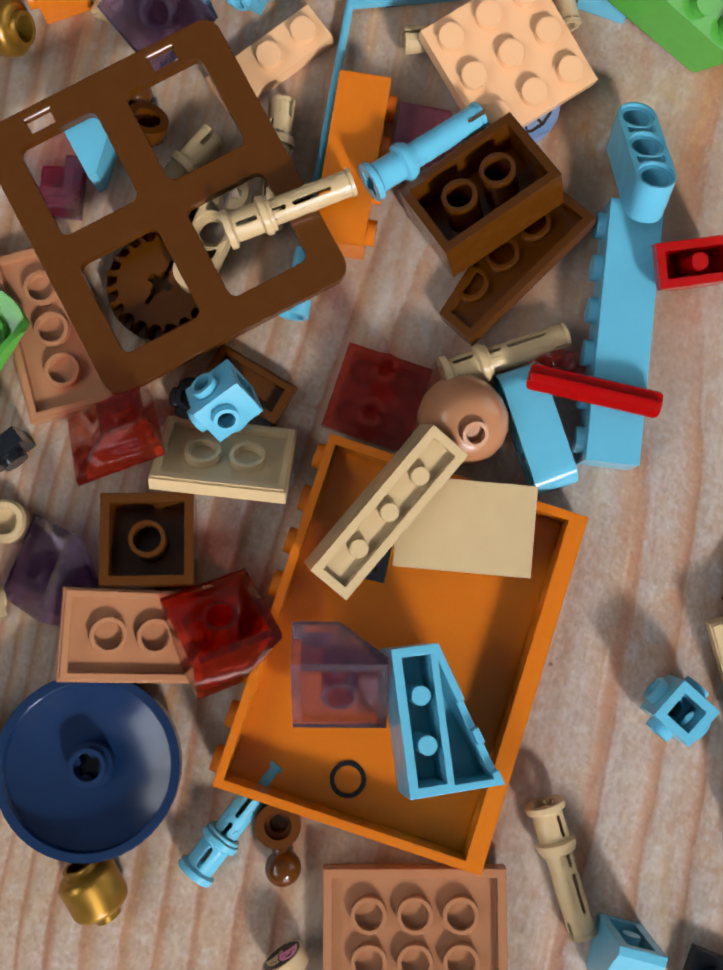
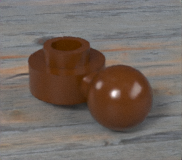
(150, 117)
(282, 865)

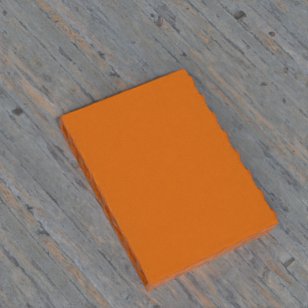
(487, 628)

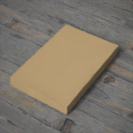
(243, 466)
(473, 530)

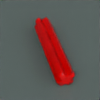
(594, 390)

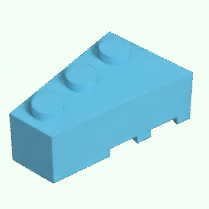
(430, 727)

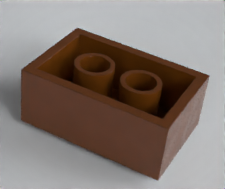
(482, 194)

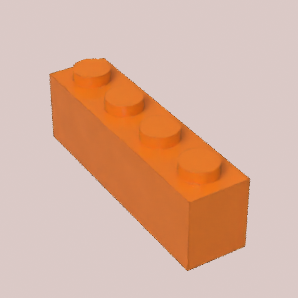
(357, 136)

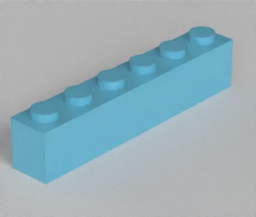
(618, 334)

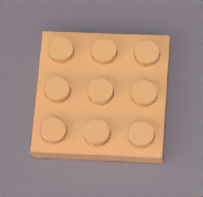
(508, 58)

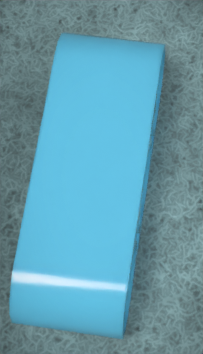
(641, 162)
(536, 433)

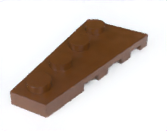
(514, 269)

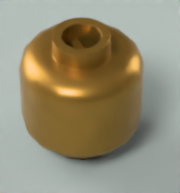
(16, 29)
(93, 892)

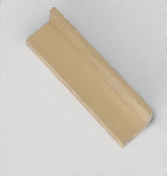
(385, 509)

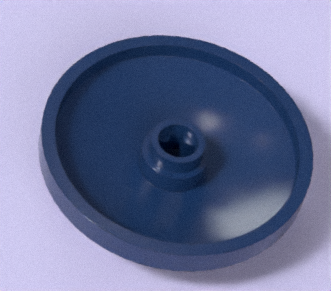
(88, 769)

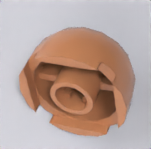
(468, 414)

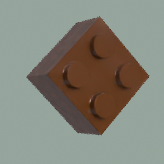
(148, 540)

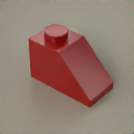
(688, 263)

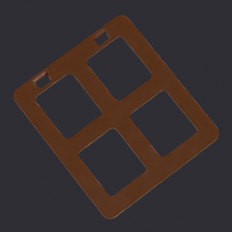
(163, 208)

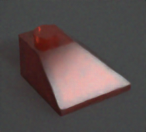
(115, 435)
(220, 631)

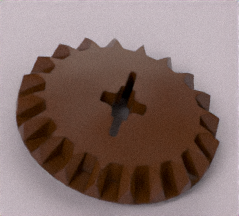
(133, 295)

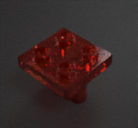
(376, 397)

